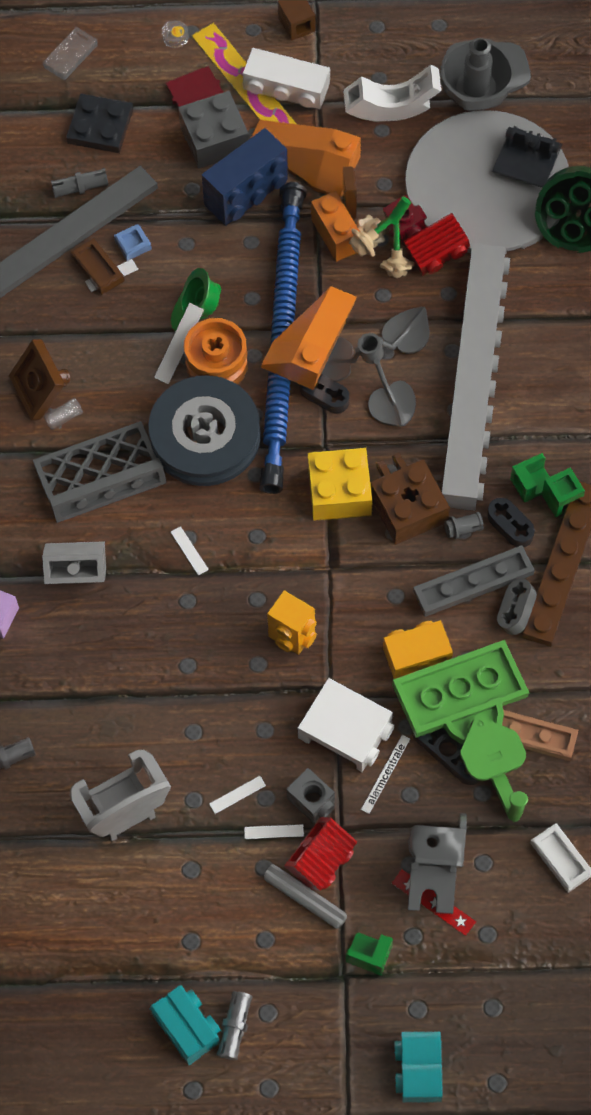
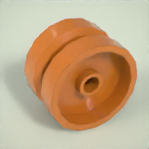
(217, 350)

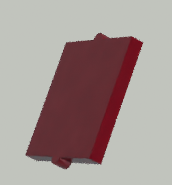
(194, 87)

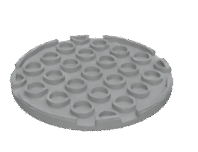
(454, 175)

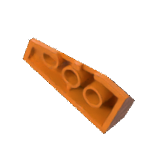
(316, 153)
(308, 342)

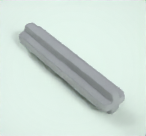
(305, 896)

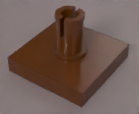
(37, 379)

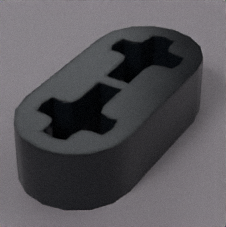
(324, 392)
(515, 517)

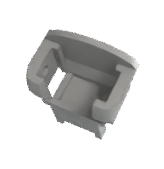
(122, 799)

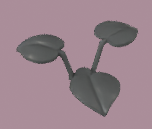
(407, 332)

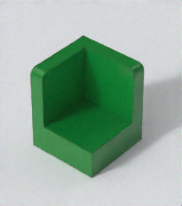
(529, 477)
(561, 490)
(369, 952)

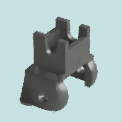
(447, 855)

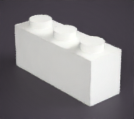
(286, 78)

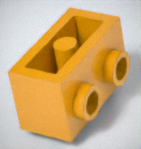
(291, 623)

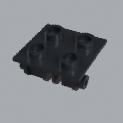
(527, 157)

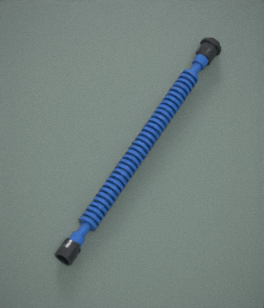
(283, 316)

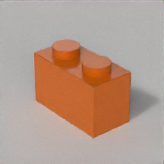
(333, 224)

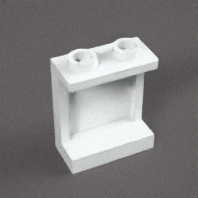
(347, 724)

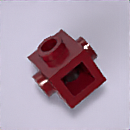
(411, 221)

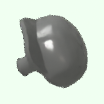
(483, 72)

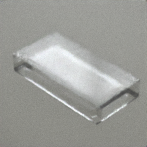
(70, 53)

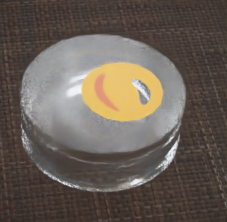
(175, 33)

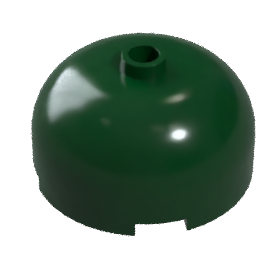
(572, 189)

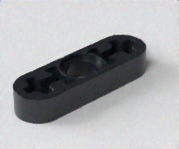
(447, 761)

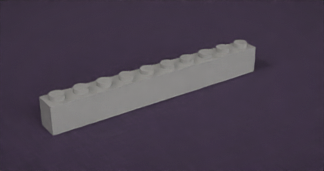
(473, 377)

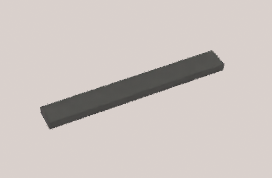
(75, 228)

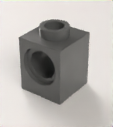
(311, 783)

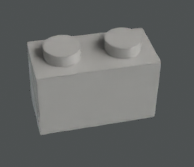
(74, 562)

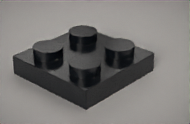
(99, 123)

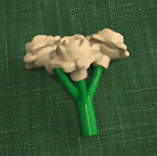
(372, 234)

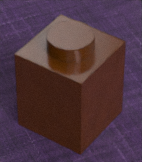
(296, 17)

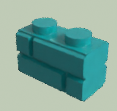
(185, 1024)

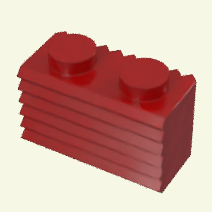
(437, 244)
(321, 854)

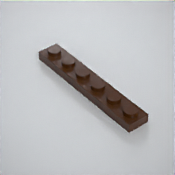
(560, 571)

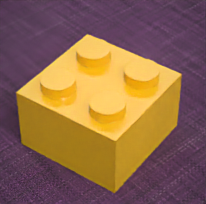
(339, 484)

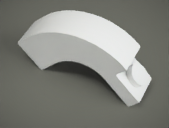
(392, 102)

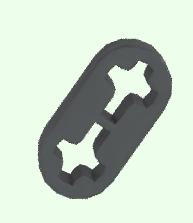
(516, 606)

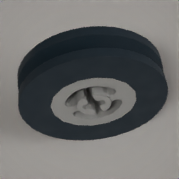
(196, 404)

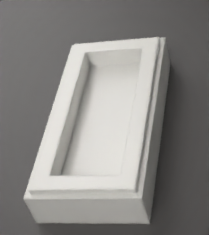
(561, 857)

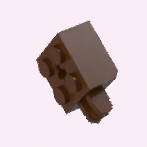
(408, 499)

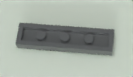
(473, 581)

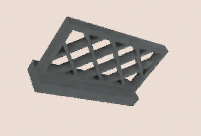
(106, 487)

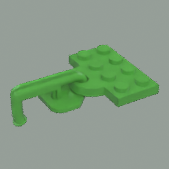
(472, 693)

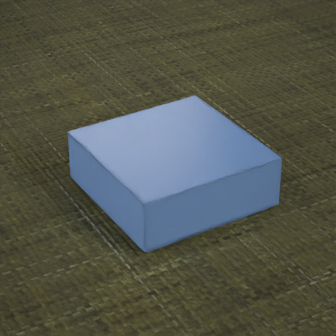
(132, 242)

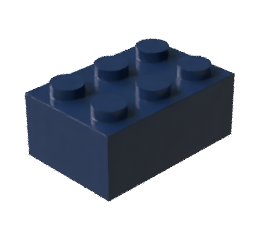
(245, 177)

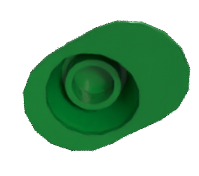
(198, 291)

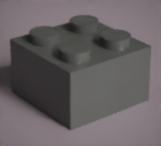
(212, 128)

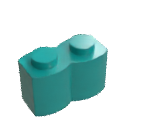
(420, 1065)

